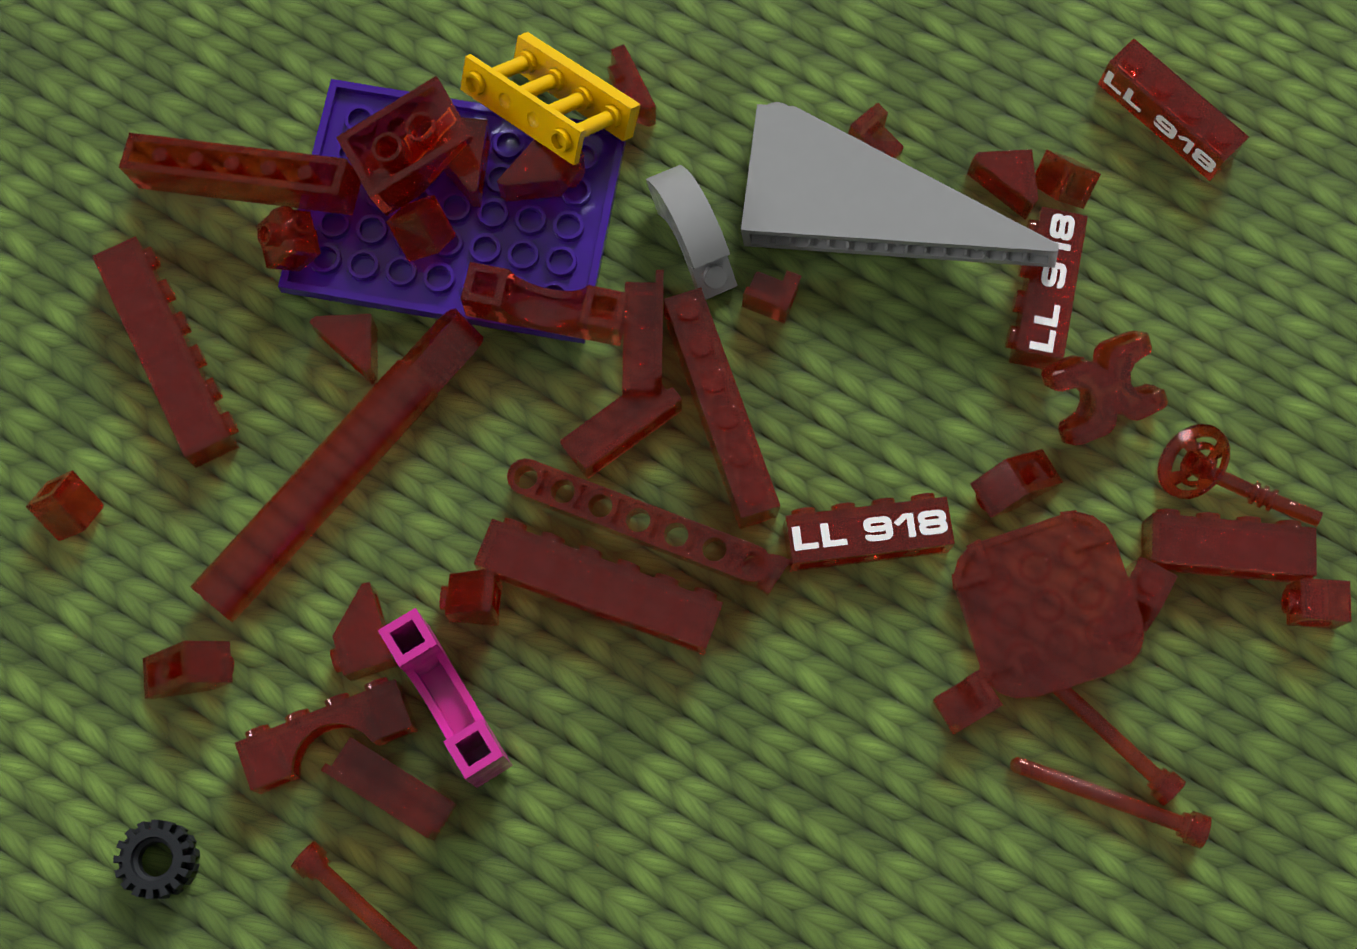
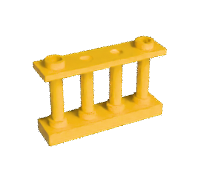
(562, 78)

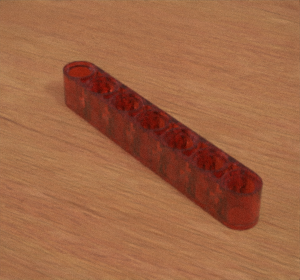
(622, 511)

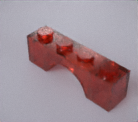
(505, 298)
(276, 754)

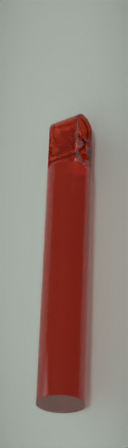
(336, 466)

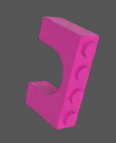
(440, 686)

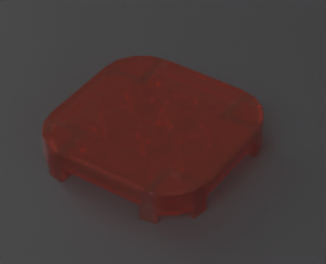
(1049, 606)

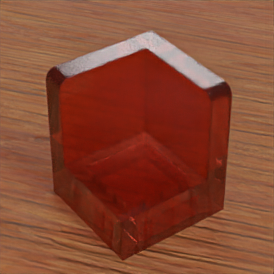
(872, 131)
(1065, 179)
(421, 228)
(772, 296)
(65, 506)
(967, 702)

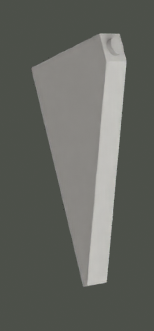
(839, 195)

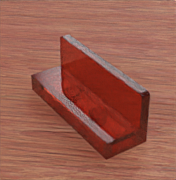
(643, 338)
(619, 429)
(391, 789)

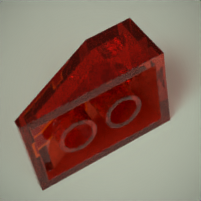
(406, 145)

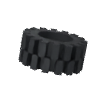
(131, 856)

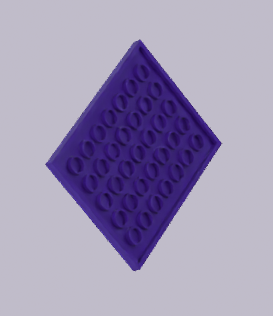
(540, 240)

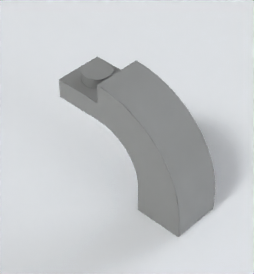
(695, 228)

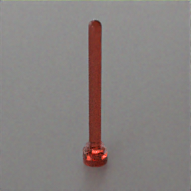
(1164, 784)
(1191, 827)
(315, 865)

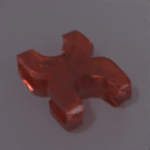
(1104, 387)

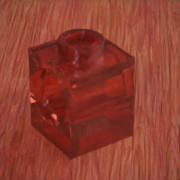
(1317, 603)

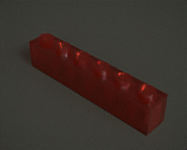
(241, 173)
(166, 352)
(721, 408)
(600, 586)

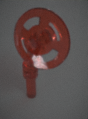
(1208, 474)

